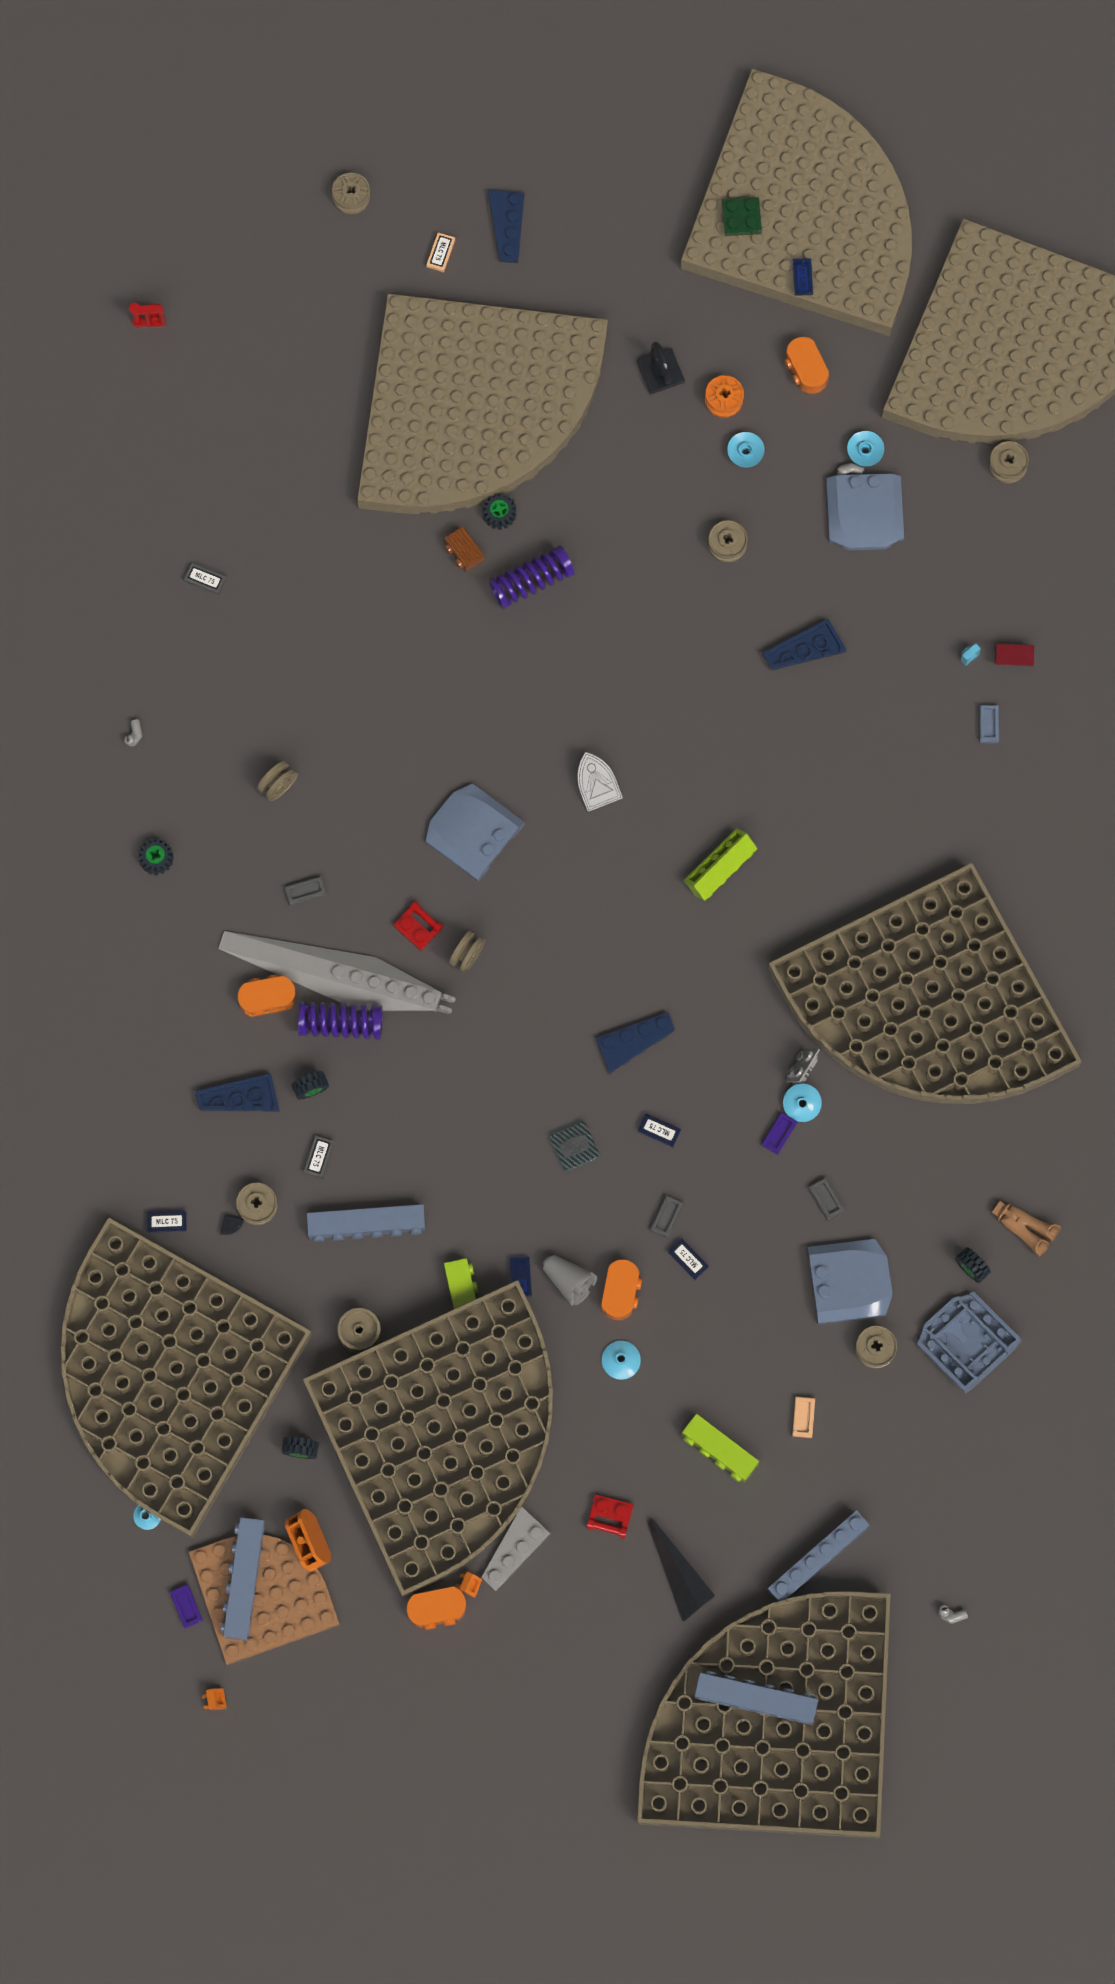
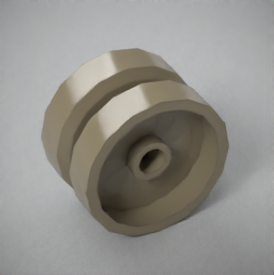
(354, 1321)

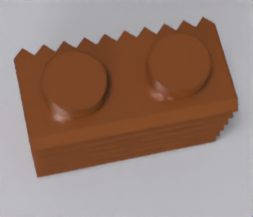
(464, 549)

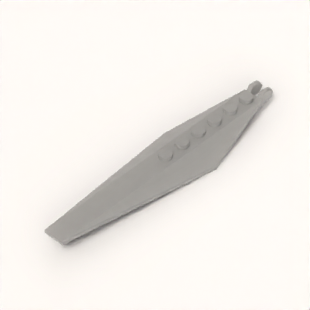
(338, 974)

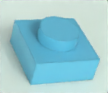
(970, 654)

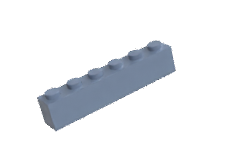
(366, 1222)
(818, 1557)
(244, 1579)
(755, 1698)

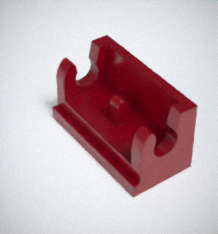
(1014, 654)

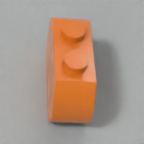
(806, 365)
(266, 995)
(621, 1290)
(308, 1540)
(436, 1608)

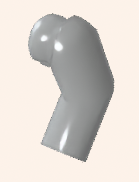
(850, 468)
(135, 735)
(951, 1616)

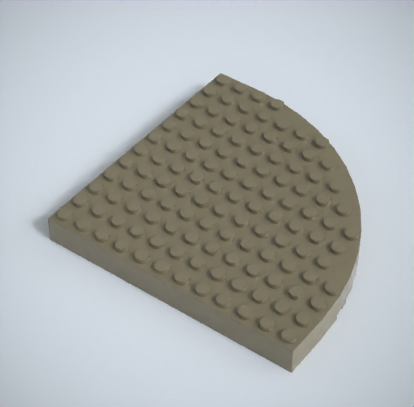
(821, 197)
(1007, 343)
(472, 401)
(929, 999)
(168, 1373)
(442, 1432)
(770, 1773)

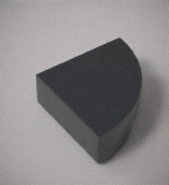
(231, 1225)

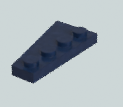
(507, 222)
(807, 646)
(633, 1040)
(242, 1095)

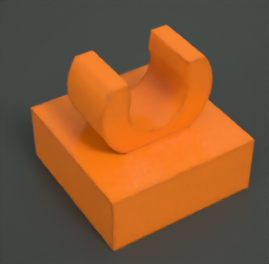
(469, 1584)
(215, 1699)

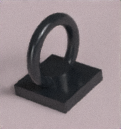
(660, 369)

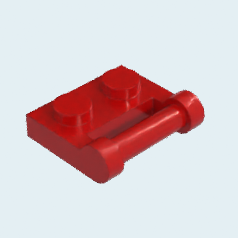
(153, 315)
(413, 930)
(611, 1510)

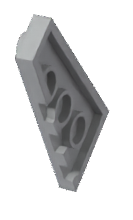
(517, 1545)

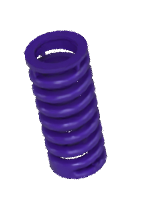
(497, 587)
(373, 1027)

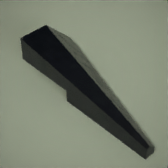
(687, 1586)

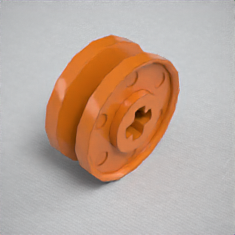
(715, 400)

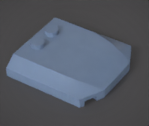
(865, 511)
(472, 830)
(850, 1281)
(967, 1340)

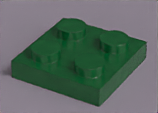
(741, 216)

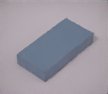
(989, 723)

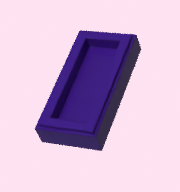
(779, 1133)
(186, 1606)

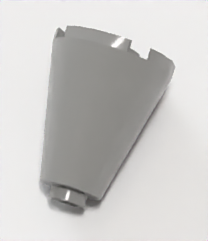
(569, 1278)

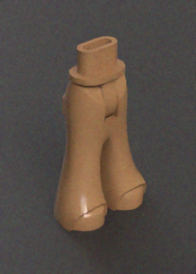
(1017, 1221)

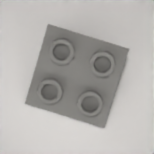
(805, 1062)

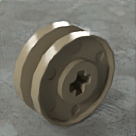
(351, 184)
(1003, 470)
(720, 533)
(277, 781)
(467, 951)
(250, 1194)
(871, 1357)

